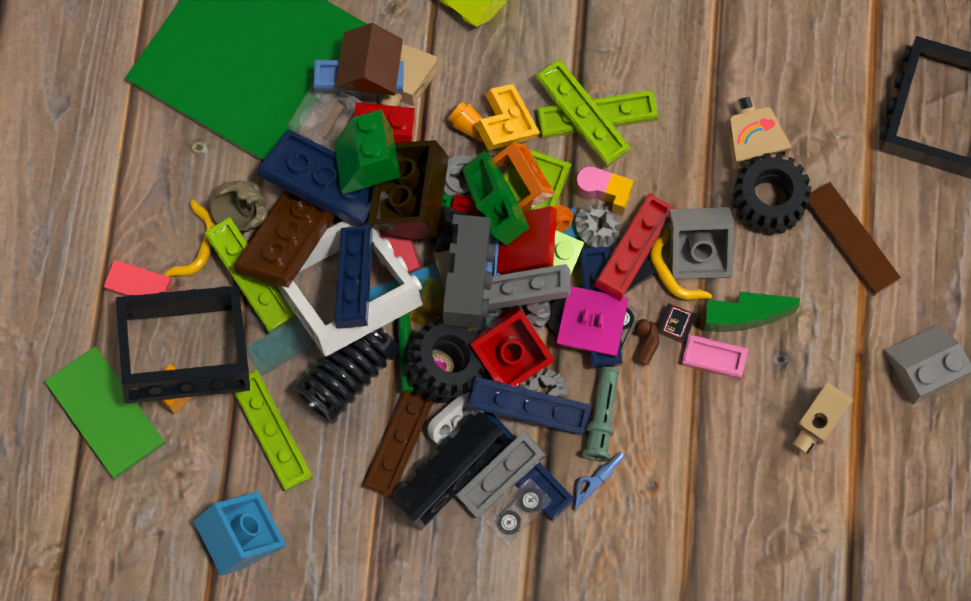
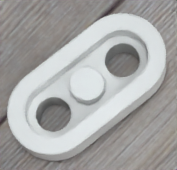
(450, 419)

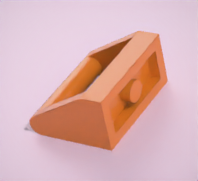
(529, 172)

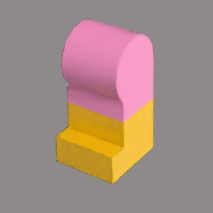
(605, 187)

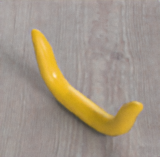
(205, 248)
(666, 276)

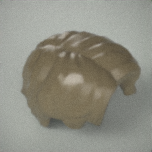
(240, 203)

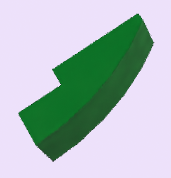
(495, 198)
(748, 312)

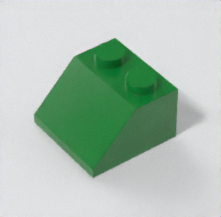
(366, 152)

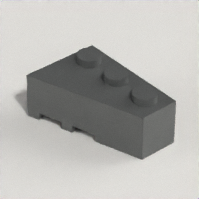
(468, 272)

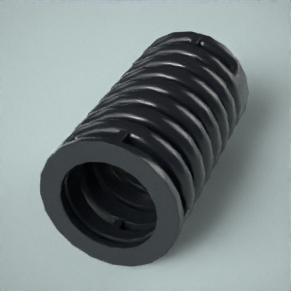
(331, 364)

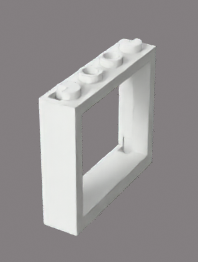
(381, 310)

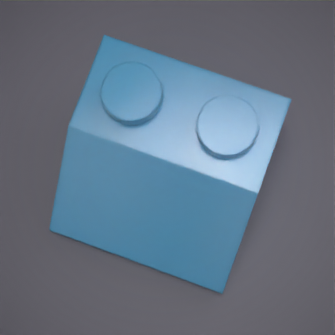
(239, 532)

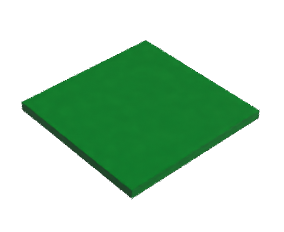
(241, 63)

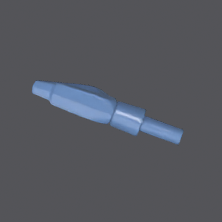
(600, 477)

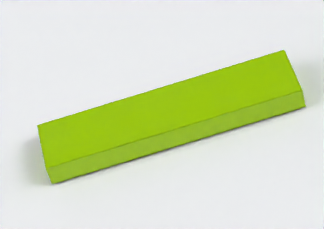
(619, 109)
(583, 112)
(261, 295)
(273, 434)

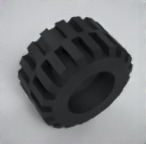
(778, 172)
(428, 375)

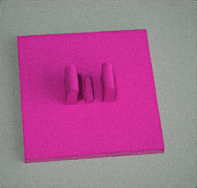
(592, 321)

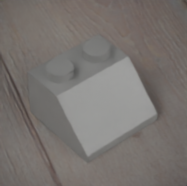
(701, 243)
(929, 363)

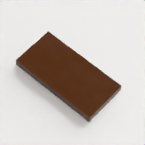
(284, 241)

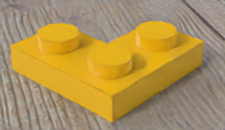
(511, 121)

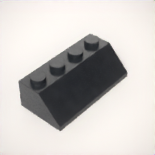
(449, 469)

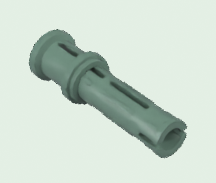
(600, 427)

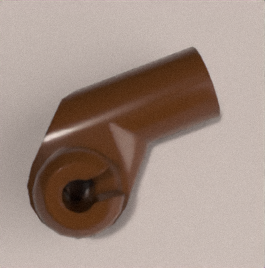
(650, 340)

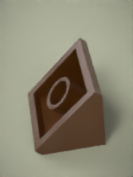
(369, 60)

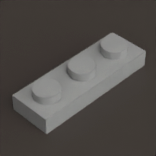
(529, 287)
(501, 474)

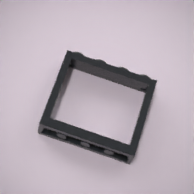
(911, 149)
(186, 381)

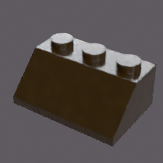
(414, 201)

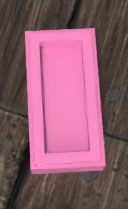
(714, 357)

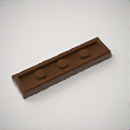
(852, 239)
(398, 444)

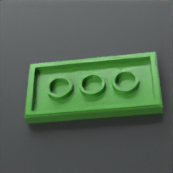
(96, 405)

